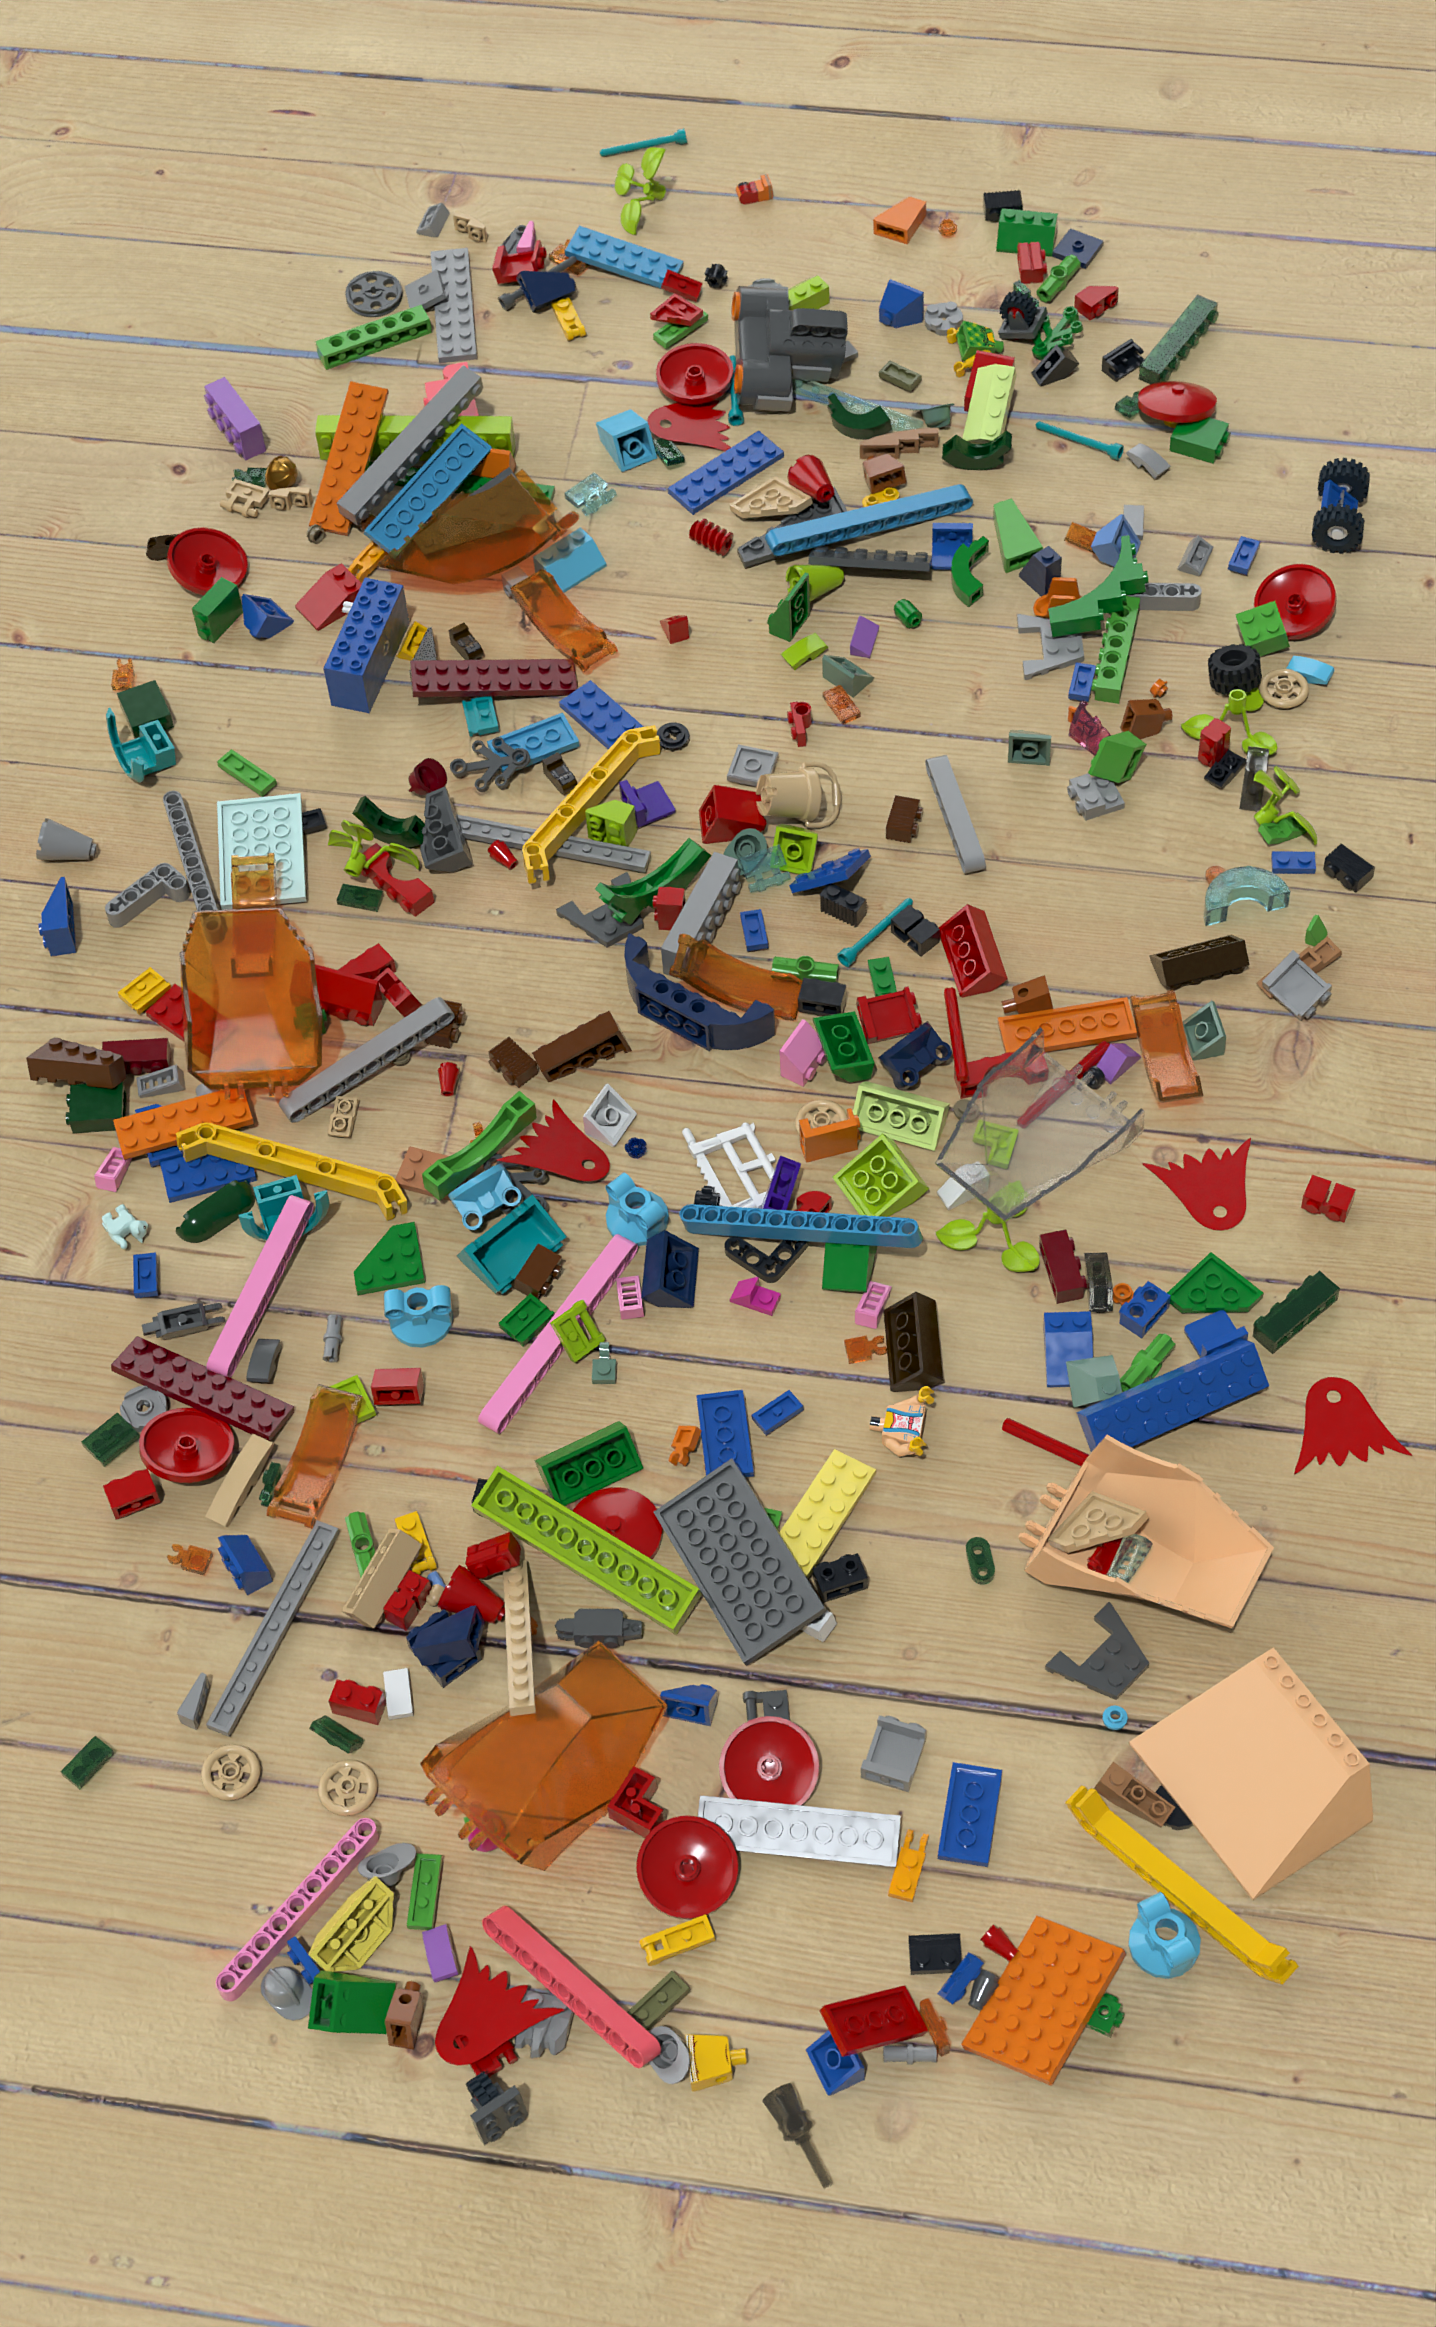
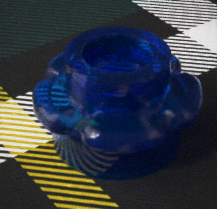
(636, 1152)

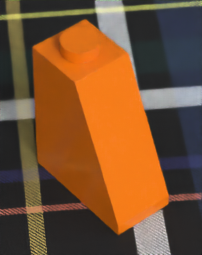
(901, 220)

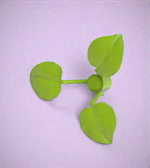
(650, 163)
(1238, 704)
(1269, 811)
(357, 860)
(961, 1235)

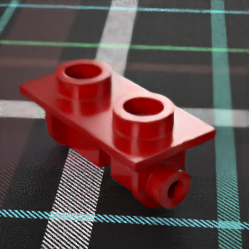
(1104, 1556)

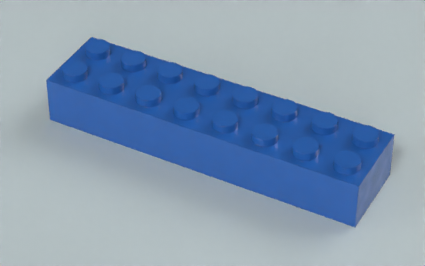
(1176, 1396)

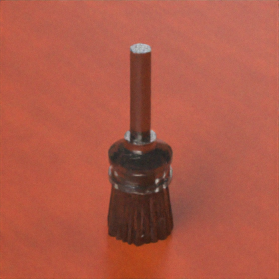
(795, 2126)

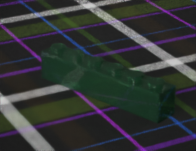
(1178, 340)

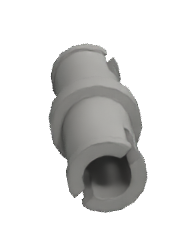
(332, 1338)
(909, 2054)

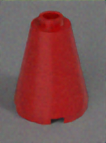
(811, 478)
(466, 1591)

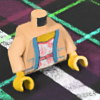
(904, 1424)

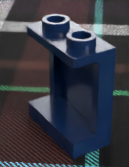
(446, 1671)

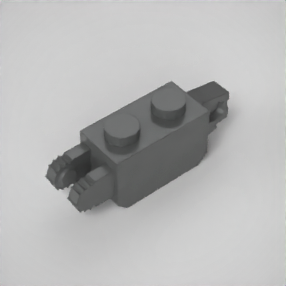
(183, 1321)
(598, 1625)

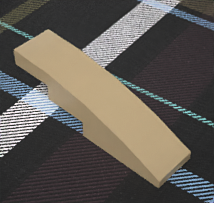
(239, 1479)

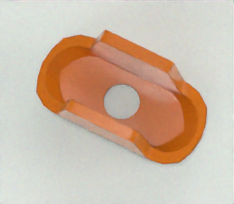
(1059, 593)

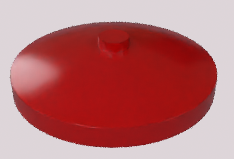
(694, 373)
(1177, 401)
(204, 556)
(1302, 596)
(186, 1445)
(625, 1516)
(769, 1762)
(687, 1867)

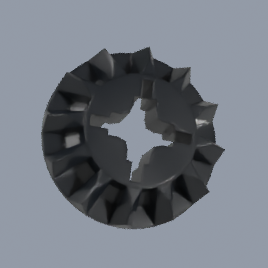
(676, 730)

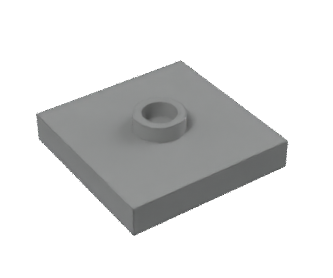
(426, 290)
(750, 764)

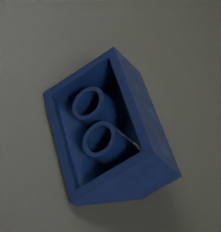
(669, 1271)

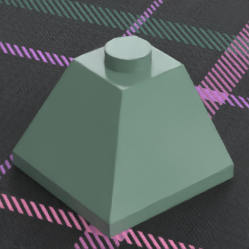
(1029, 748)
(1093, 1380)

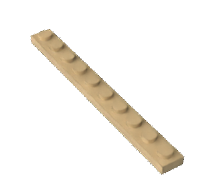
(519, 1640)

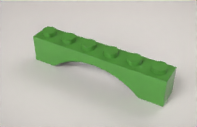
(453, 1170)

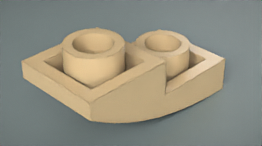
(471, 225)
(286, 497)
(343, 1116)

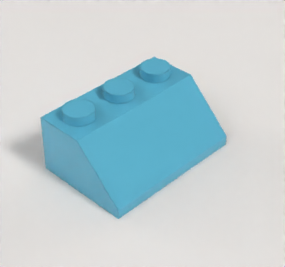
(571, 559)

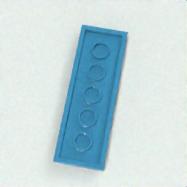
(621, 257)

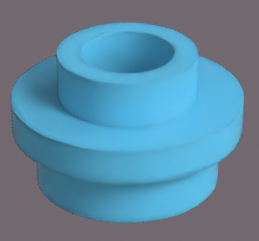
(1112, 1723)

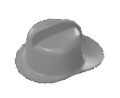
(388, 1863)
(287, 1992)
(674, 2057)

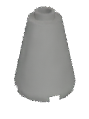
(63, 843)

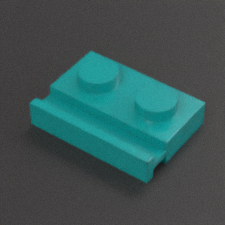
(480, 716)

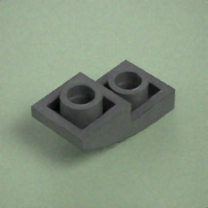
(263, 1360)

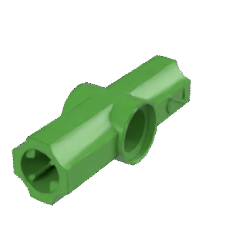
(1058, 278)
(806, 968)
(1147, 1362)
(360, 1536)

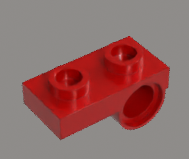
(801, 718)

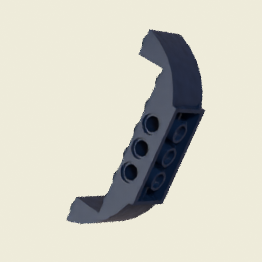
(689, 1012)

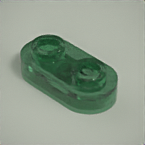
(980, 1562)

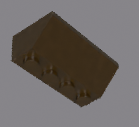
(1200, 960)
(913, 1343)

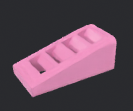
(527, 240)
(110, 1181)
(631, 1311)
(869, 1317)

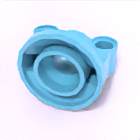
(484, 1194)
(634, 1223)
(421, 1326)
(1159, 1956)

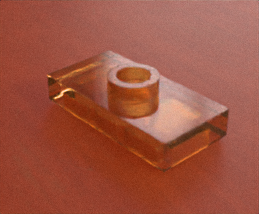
(1080, 536)
(841, 704)
(935, 2026)

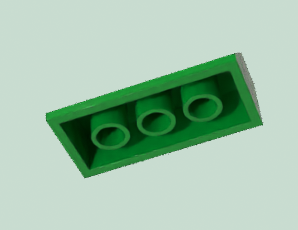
(589, 1463)

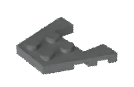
(599, 922)
(1112, 1665)

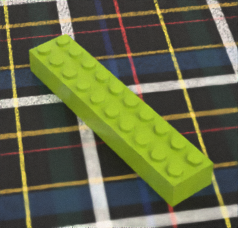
(494, 430)
(587, 1550)

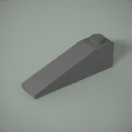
(443, 839)

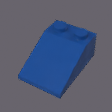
(58, 921)
(1065, 1339)

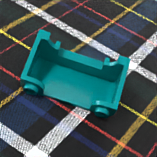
(506, 1246)

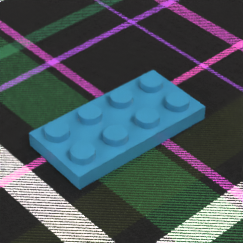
(540, 739)

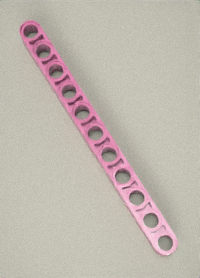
(547, 1346)

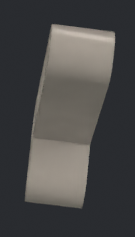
(1170, 597)
(144, 892)

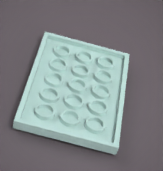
(261, 828)

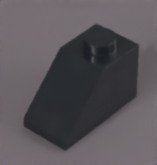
(1055, 366)

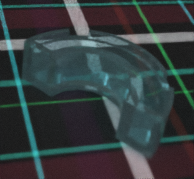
(1244, 884)

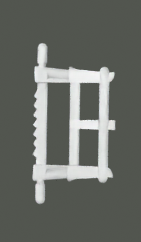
(725, 1140)

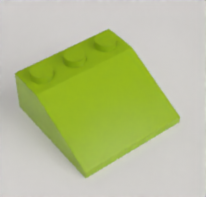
(880, 1179)

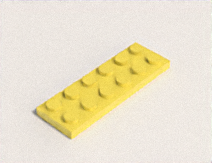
(825, 1508)

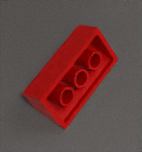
(972, 952)
(348, 995)

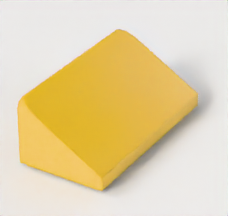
(411, 641)

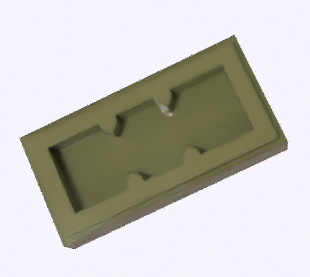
(900, 376)

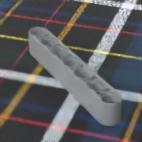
(955, 814)

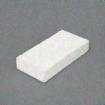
(398, 1693)

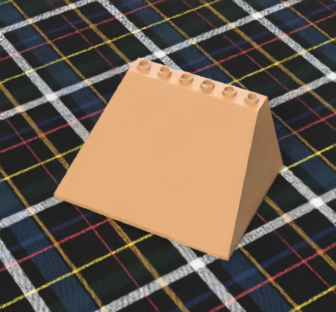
(1261, 1772)

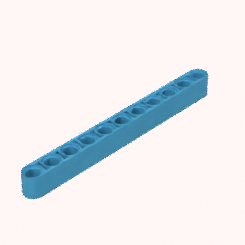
(868, 520)
(721, 1221)

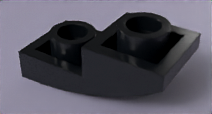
(1224, 771)

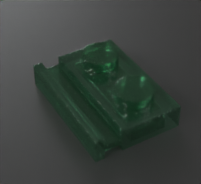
(110, 1439)

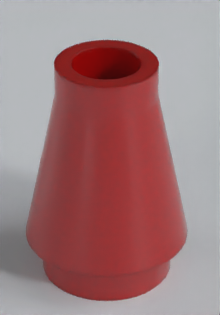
(501, 853)
(448, 1077)
(999, 1943)

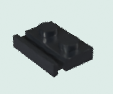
(934, 1953)

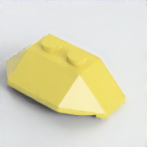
(355, 1929)

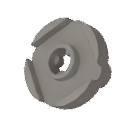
(947, 310)
(139, 1396)

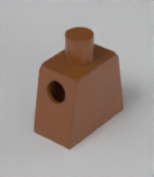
(883, 473)
(1144, 717)
(1029, 997)
(404, 2016)

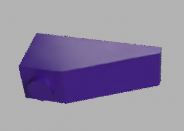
(781, 1184)

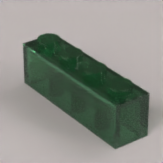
(1295, 1311)

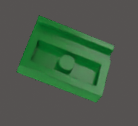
(526, 1319)

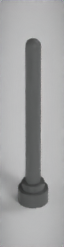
(508, 300)

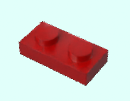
(681, 285)

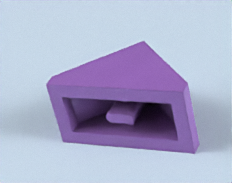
(1117, 1061)

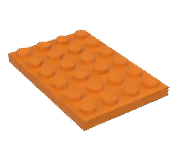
(1044, 2000)

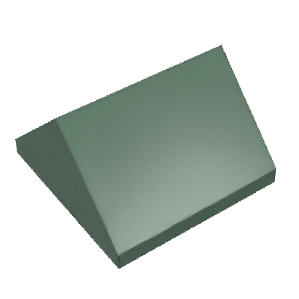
(845, 673)
(1205, 1033)

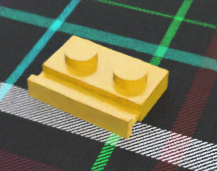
(144, 990)

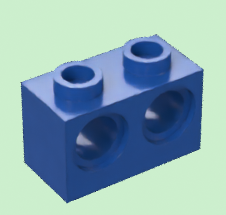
(1148, 1311)

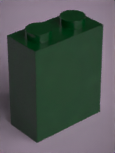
(144, 705)
(95, 1107)

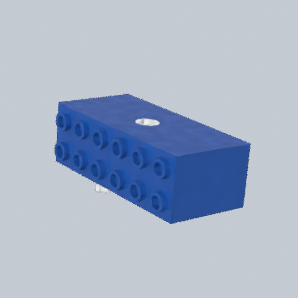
(366, 645)

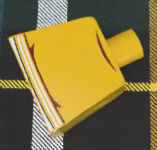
(711, 2060)

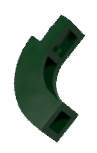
(858, 425)
(976, 456)
(389, 828)

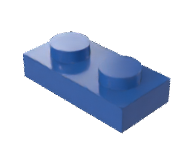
(1244, 555)
(1082, 682)
(1293, 862)
(754, 930)
(145, 1275)
(777, 1412)
(298, 1955)
(966, 1971)

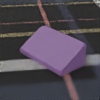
(863, 638)

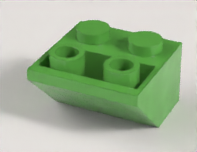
(1117, 757)

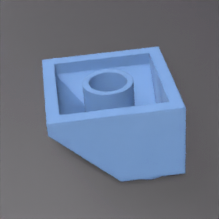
(1108, 540)

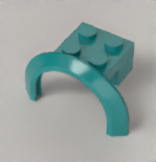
(144, 754)
(270, 1202)

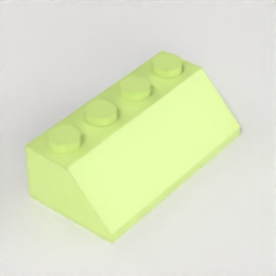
(989, 403)
(900, 1115)

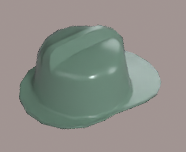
(937, 416)
(745, 843)

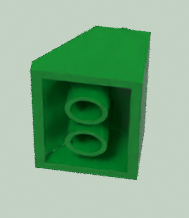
(1026, 227)
(845, 1046)

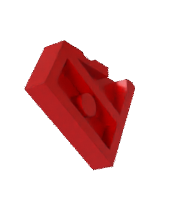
(677, 311)

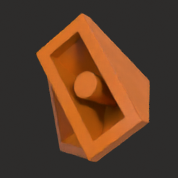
(495, 463)

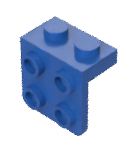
(946, 540)
(1214, 1333)

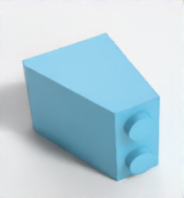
(627, 439)

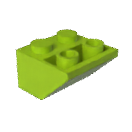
(612, 823)

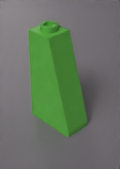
(1014, 536)

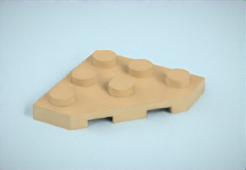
(771, 499)
(1097, 1522)

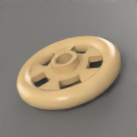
(1284, 688)
(822, 1115)
(240, 1789)
(362, 1800)

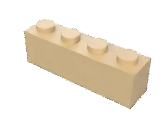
(382, 1577)

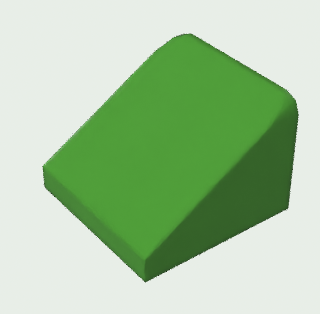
(1315, 932)

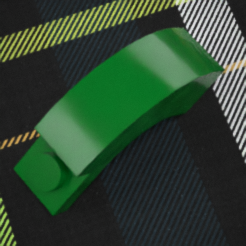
(964, 584)

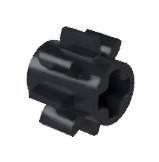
(716, 275)
(707, 1196)

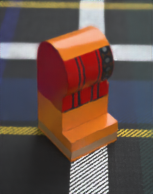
(755, 191)

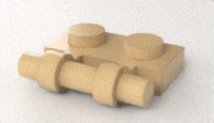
(247, 493)

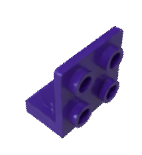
(649, 802)

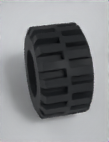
(1234, 668)

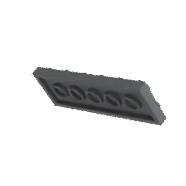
(865, 559)

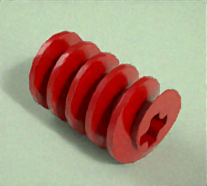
(711, 536)

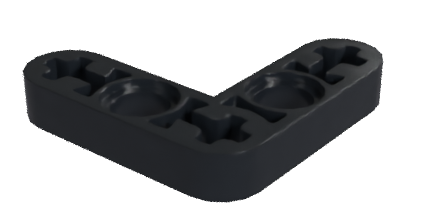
(765, 1262)

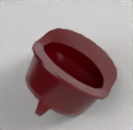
(427, 777)

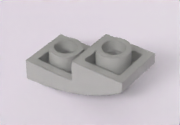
(1152, 461)

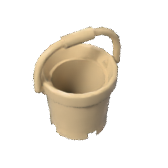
(797, 794)

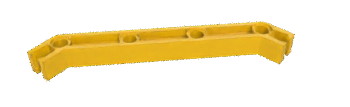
(587, 794)
(291, 1161)
(1179, 1888)

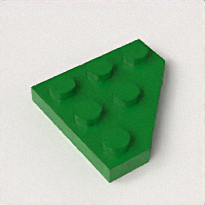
(392, 1262)
(1213, 1288)

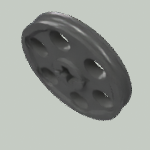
(380, 298)

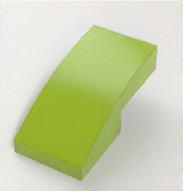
(804, 649)

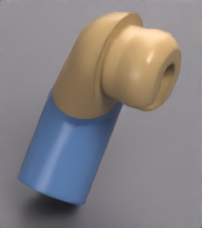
(437, 1588)

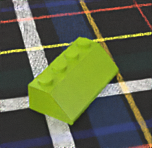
(809, 294)

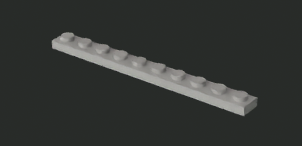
(572, 848)
(272, 1629)

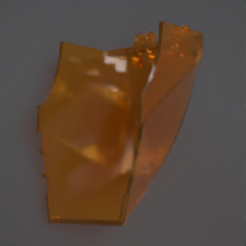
(481, 533)
(249, 1001)
(552, 1772)

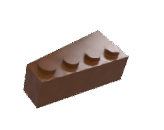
(581, 1047)
(76, 1064)

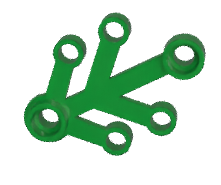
(1070, 316)

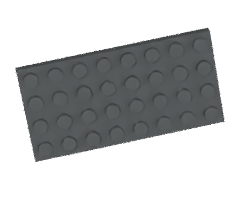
(740, 1562)

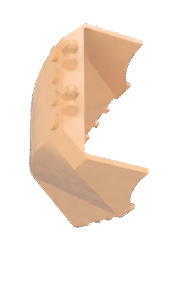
(1201, 1549)

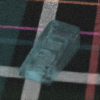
(1125, 1548)

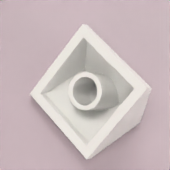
(608, 1117)

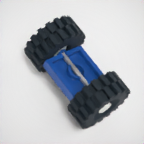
(1341, 488)

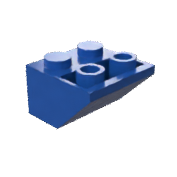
(244, 1563)

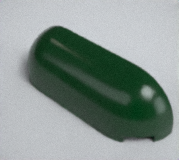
(216, 1212)

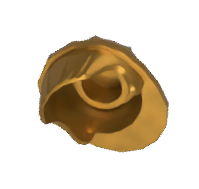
(281, 473)

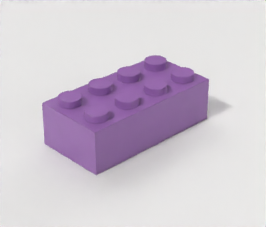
(234, 418)

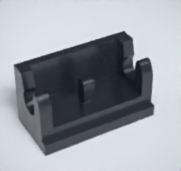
(1122, 360)

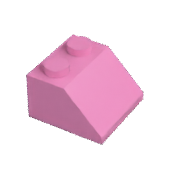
(801, 1054)

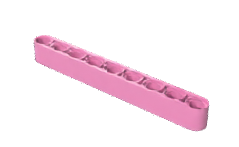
(260, 1286)
(296, 1920)

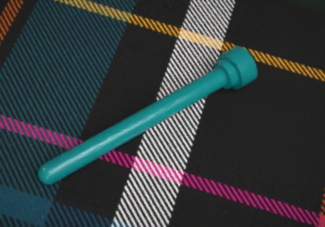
(677, 137)
(735, 416)
(1115, 450)
(848, 955)

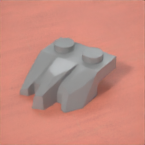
(548, 2033)

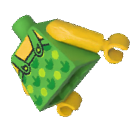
(970, 339)

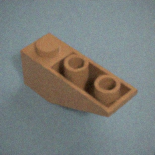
(1133, 1796)

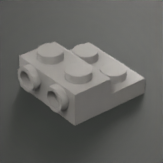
(1094, 796)

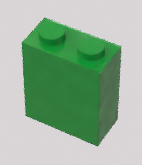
(1200, 439)
(217, 610)

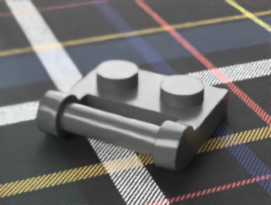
(774, 1703)

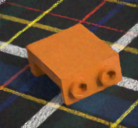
(830, 1138)

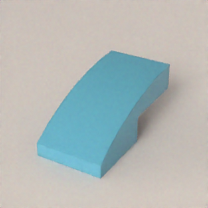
(1314, 670)

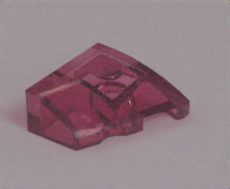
(1087, 730)

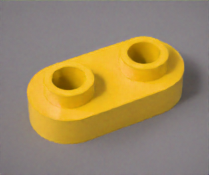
(884, 496)

